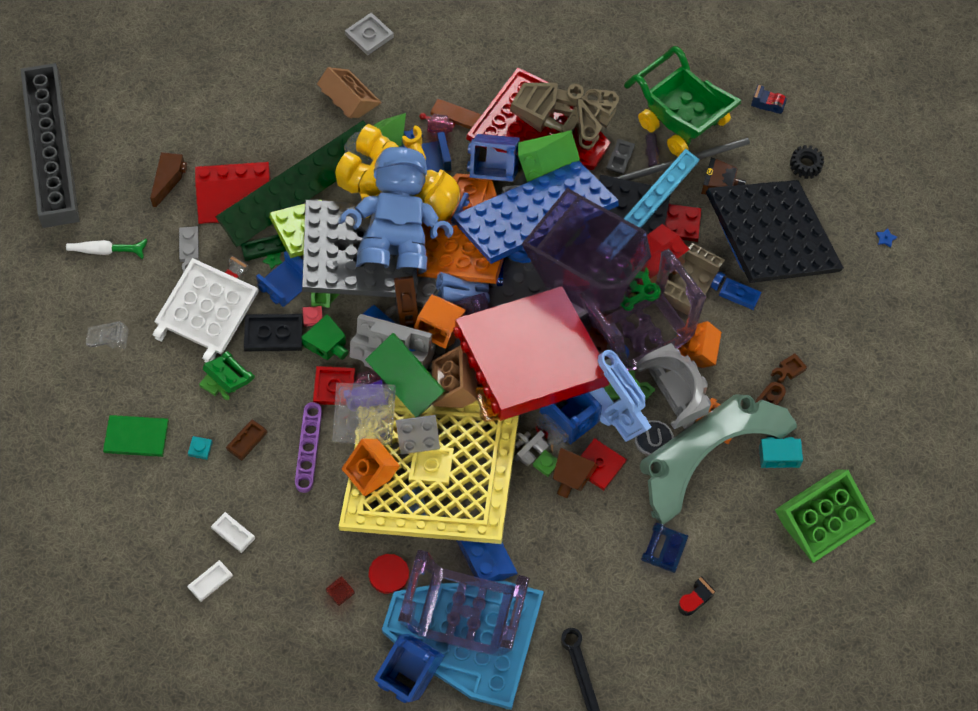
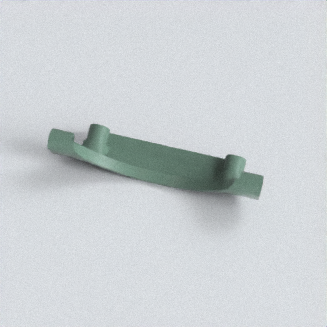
(682, 454)

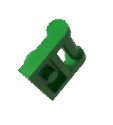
(225, 376)

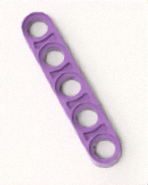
(306, 438)

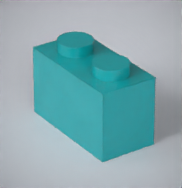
(780, 453)

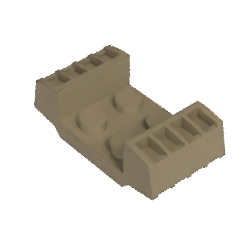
(702, 268)

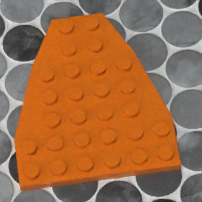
(458, 254)

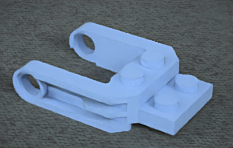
(625, 412)

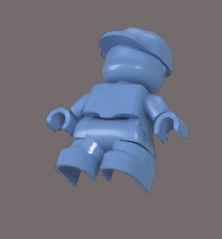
(396, 212)

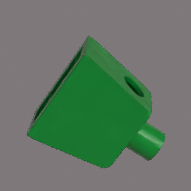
(326, 339)

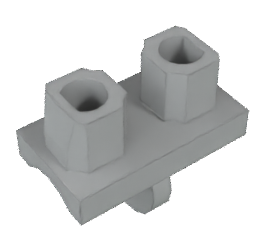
(536, 442)

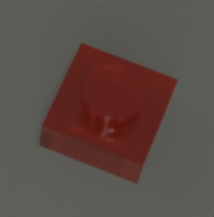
(340, 591)

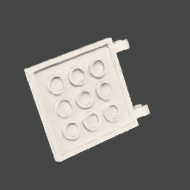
(205, 308)

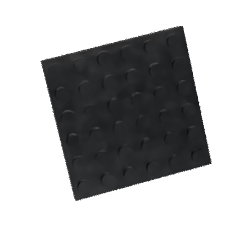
(774, 230)

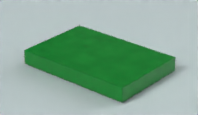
(136, 435)

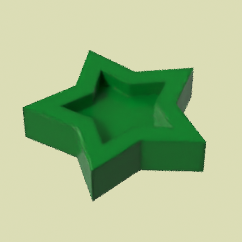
(273, 260)

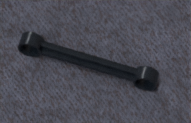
(581, 669)

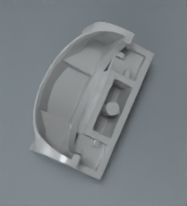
(380, 330)
(681, 386)

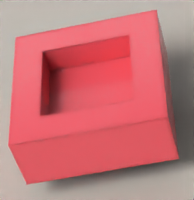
(311, 315)

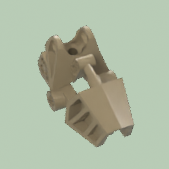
(538, 102)

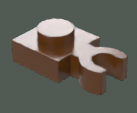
(789, 367)

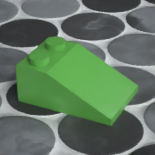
(547, 154)

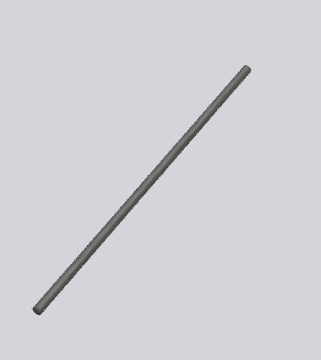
(703, 154)

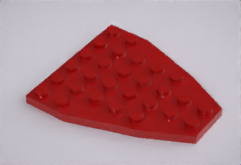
(501, 122)

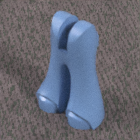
(457, 289)

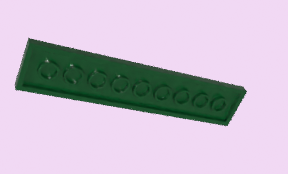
(286, 190)

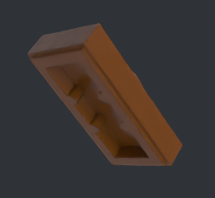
(246, 440)

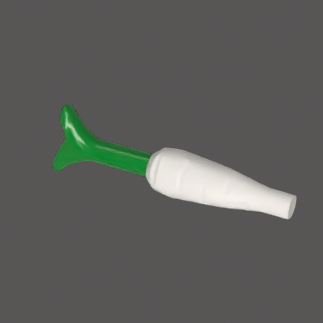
(106, 247)

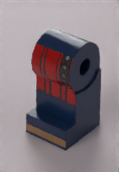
(768, 101)

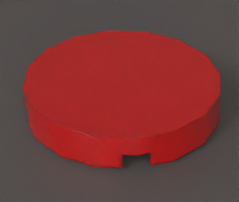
(388, 573)

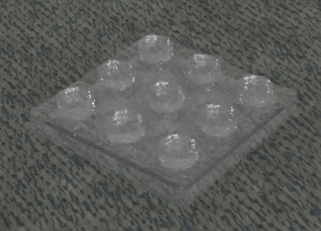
(363, 413)

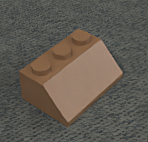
(347, 92)
(456, 378)

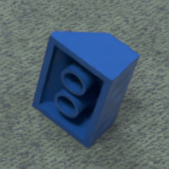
(487, 560)

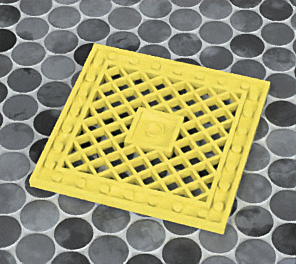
(435, 469)

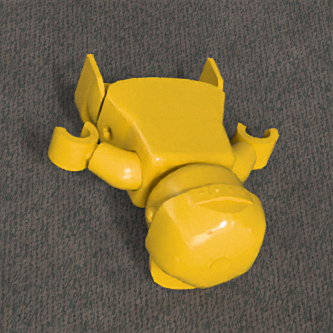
(439, 188)

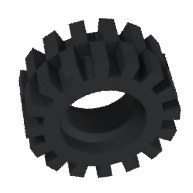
(809, 153)

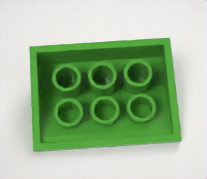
(826, 514)

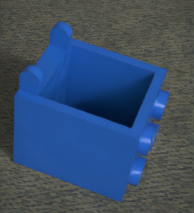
(498, 164)
(577, 416)
(413, 660)

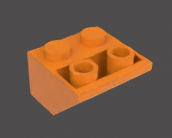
(439, 319)
(703, 345)

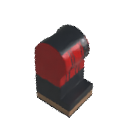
(692, 602)

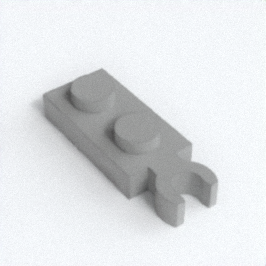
(188, 245)

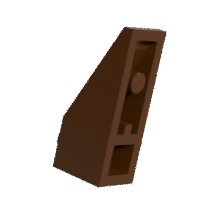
(167, 176)

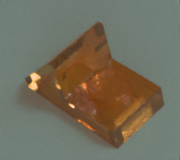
(485, 406)

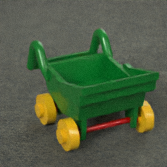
(682, 102)

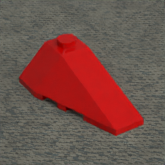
(659, 241)

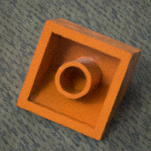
(370, 466)

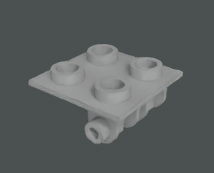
(418, 434)

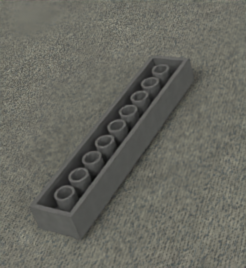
(49, 146)

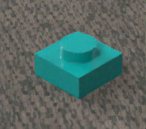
(200, 447)

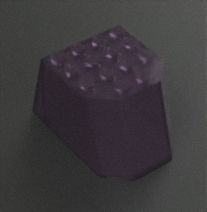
(588, 248)

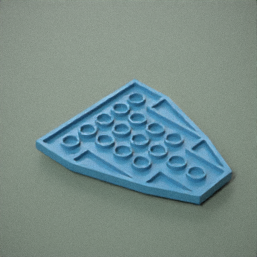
(473, 673)

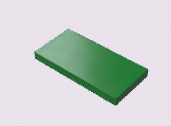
(401, 368)

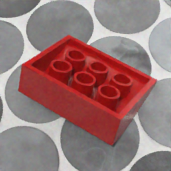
(225, 185)

